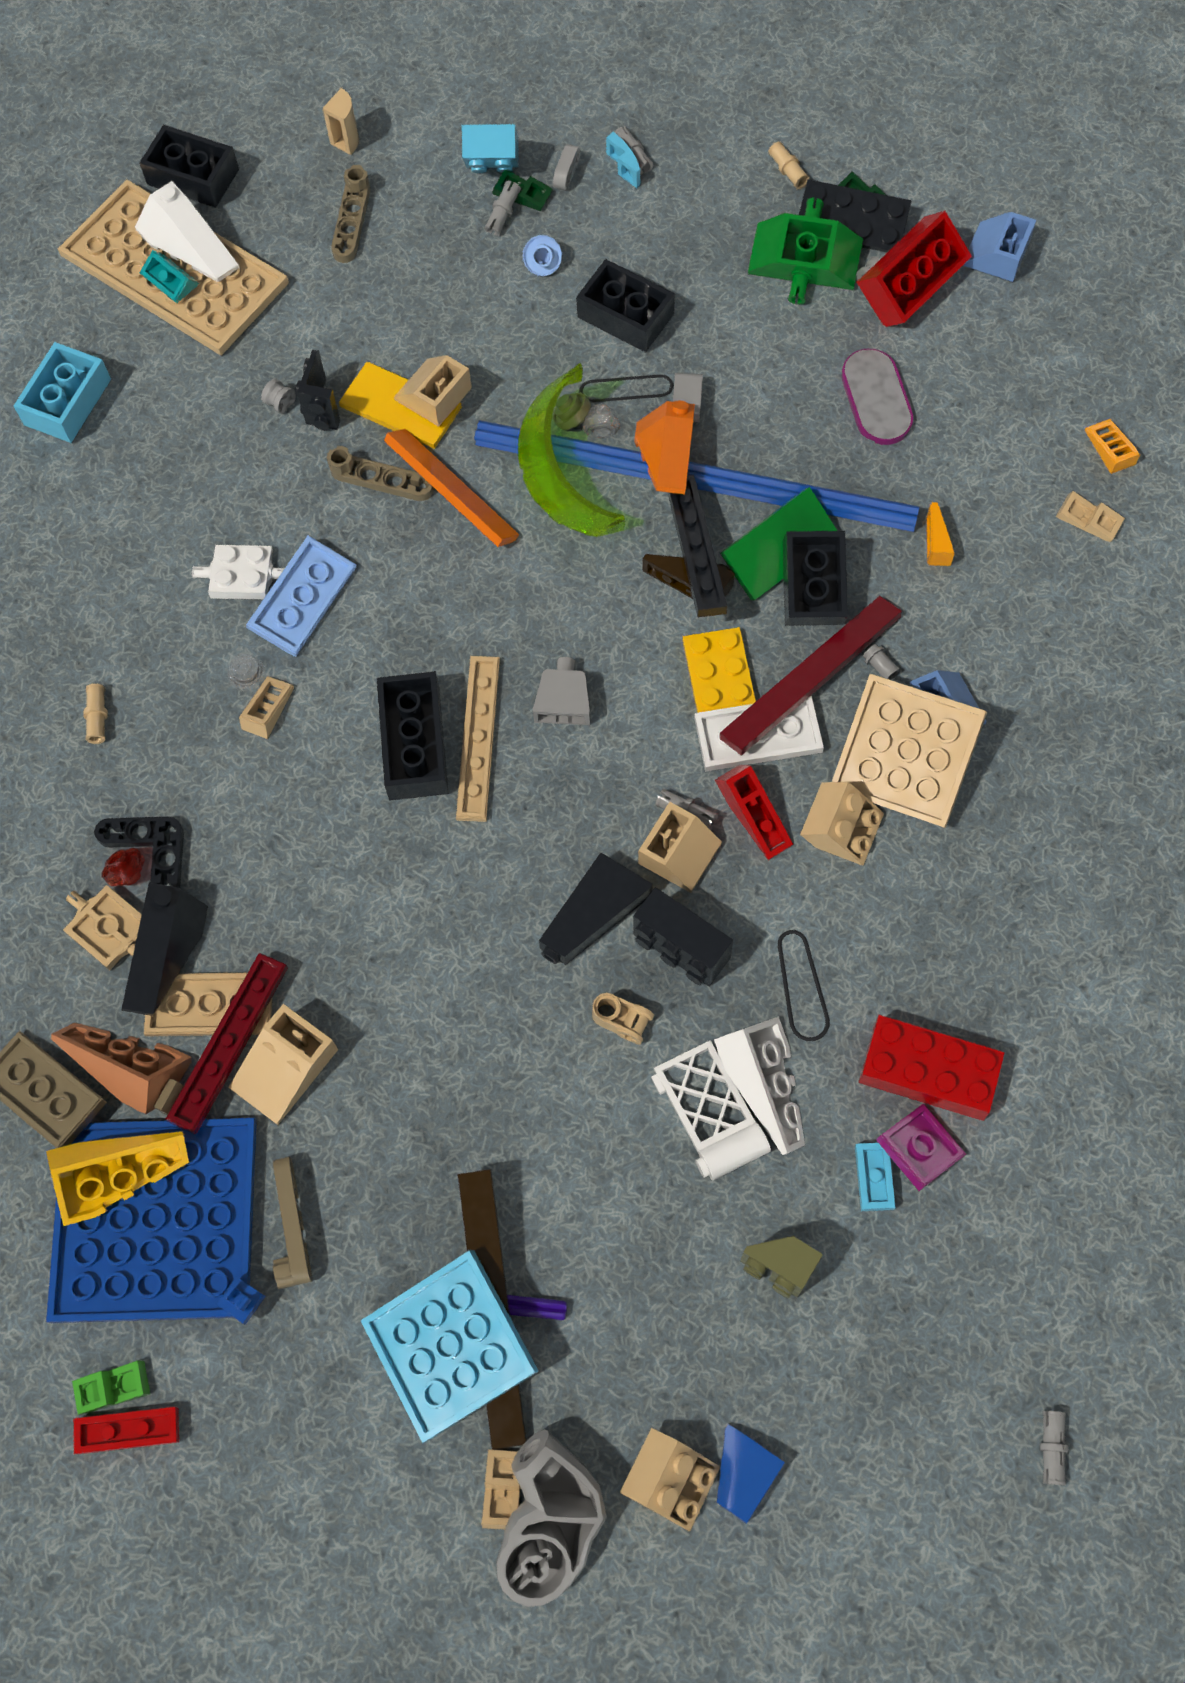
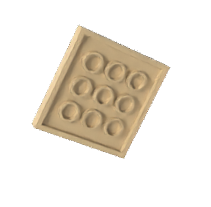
(909, 749)

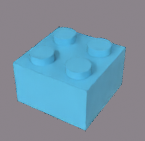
(490, 147)

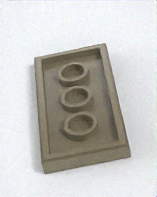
(45, 1092)

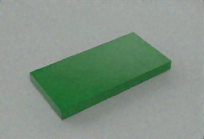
(759, 553)

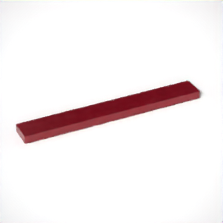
(810, 675)

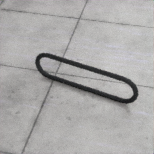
(629, 378)

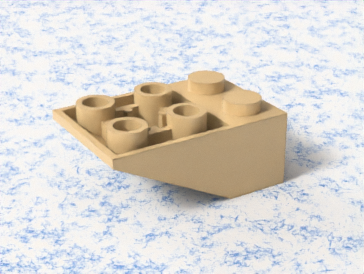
(282, 1064)

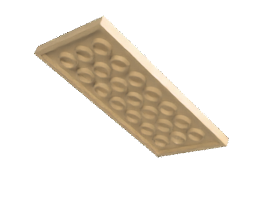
(210, 313)

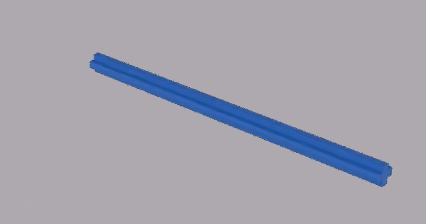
(710, 478)

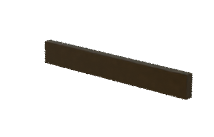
(483, 1237)

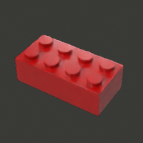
(914, 269)
(931, 1067)

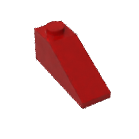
(753, 809)

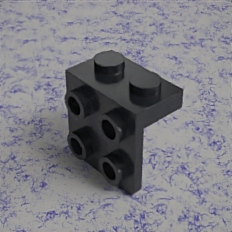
(316, 402)

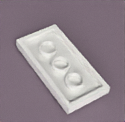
(791, 738)

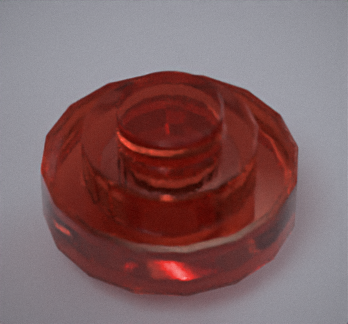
(123, 867)

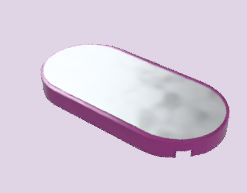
(877, 396)

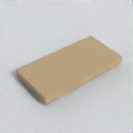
(197, 1005)

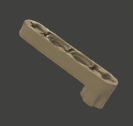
(355, 182)
(342, 463)
(296, 1267)

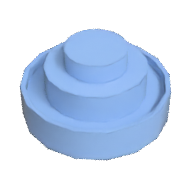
(542, 255)

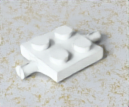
(239, 572)

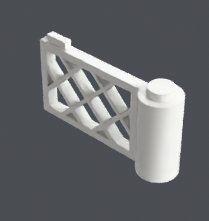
(726, 1149)

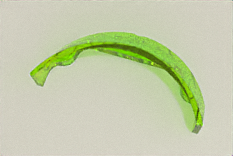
(543, 475)

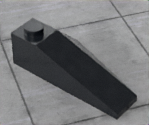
(165, 938)

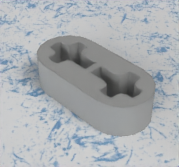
(566, 167)

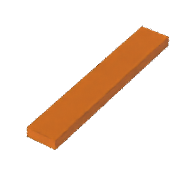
(451, 487)

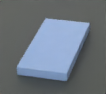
(301, 596)

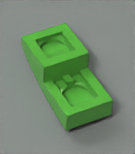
(110, 1387)

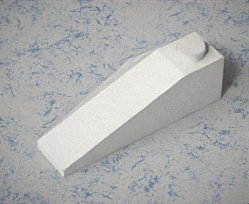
(177, 228)
(757, 1069)

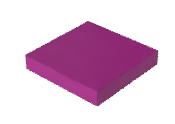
(921, 1147)

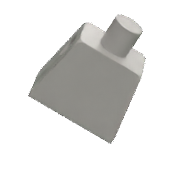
(562, 696)

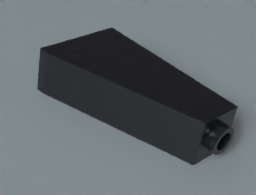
(594, 907)

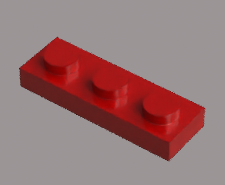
(126, 1430)

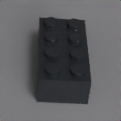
(412, 736)

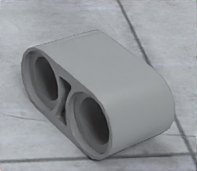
(689, 389)

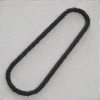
(827, 1019)

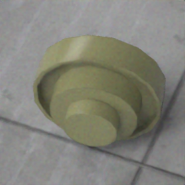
(571, 410)

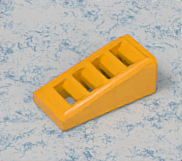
(1111, 460)
(939, 546)

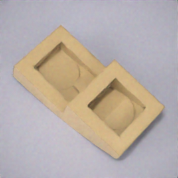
(1093, 519)
(501, 1489)

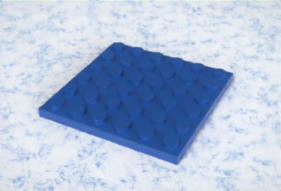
(170, 1243)

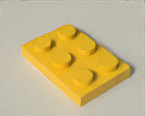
(718, 670)

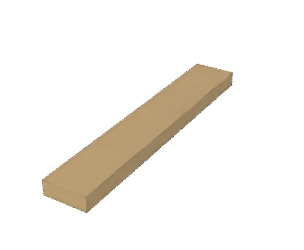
(478, 739)

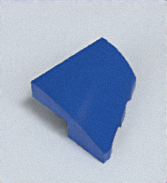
(744, 1474)

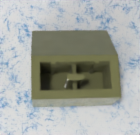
(788, 1260)

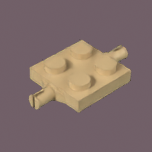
(104, 926)

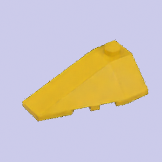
(103, 1171)

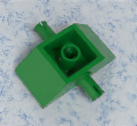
(806, 251)

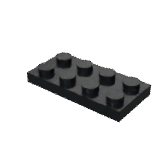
(870, 215)

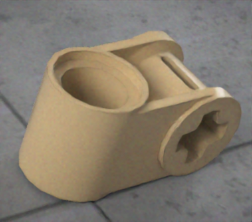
(623, 1018)

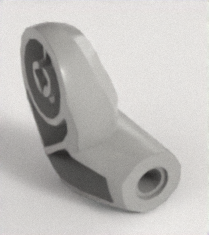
(553, 1527)

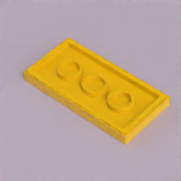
(373, 398)

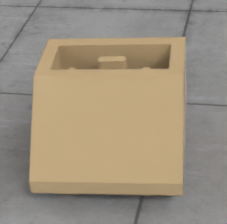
(435, 388)
(842, 821)
(679, 847)
(670, 1479)

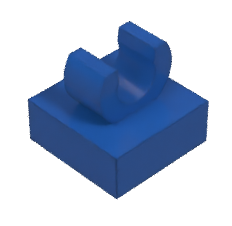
(240, 1300)

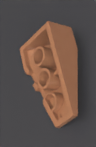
(122, 1067)

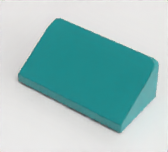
(168, 276)

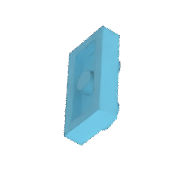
(874, 1177)

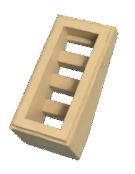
(260, 723)

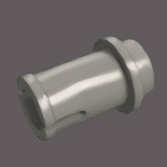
(881, 662)

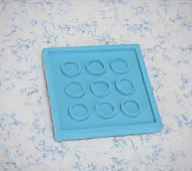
(449, 1346)

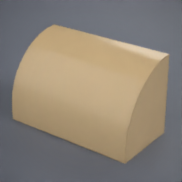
(341, 122)

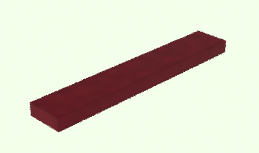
(227, 1043)

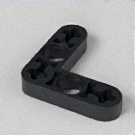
(153, 838)

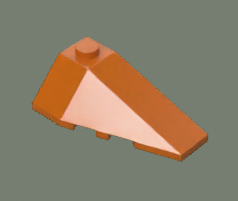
(666, 443)

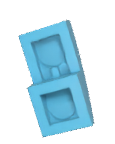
(627, 163)

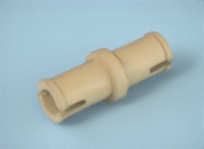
(788, 165)
(95, 713)

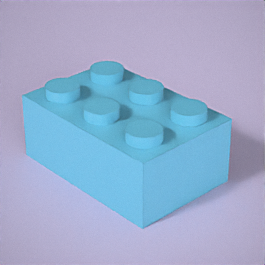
(62, 392)

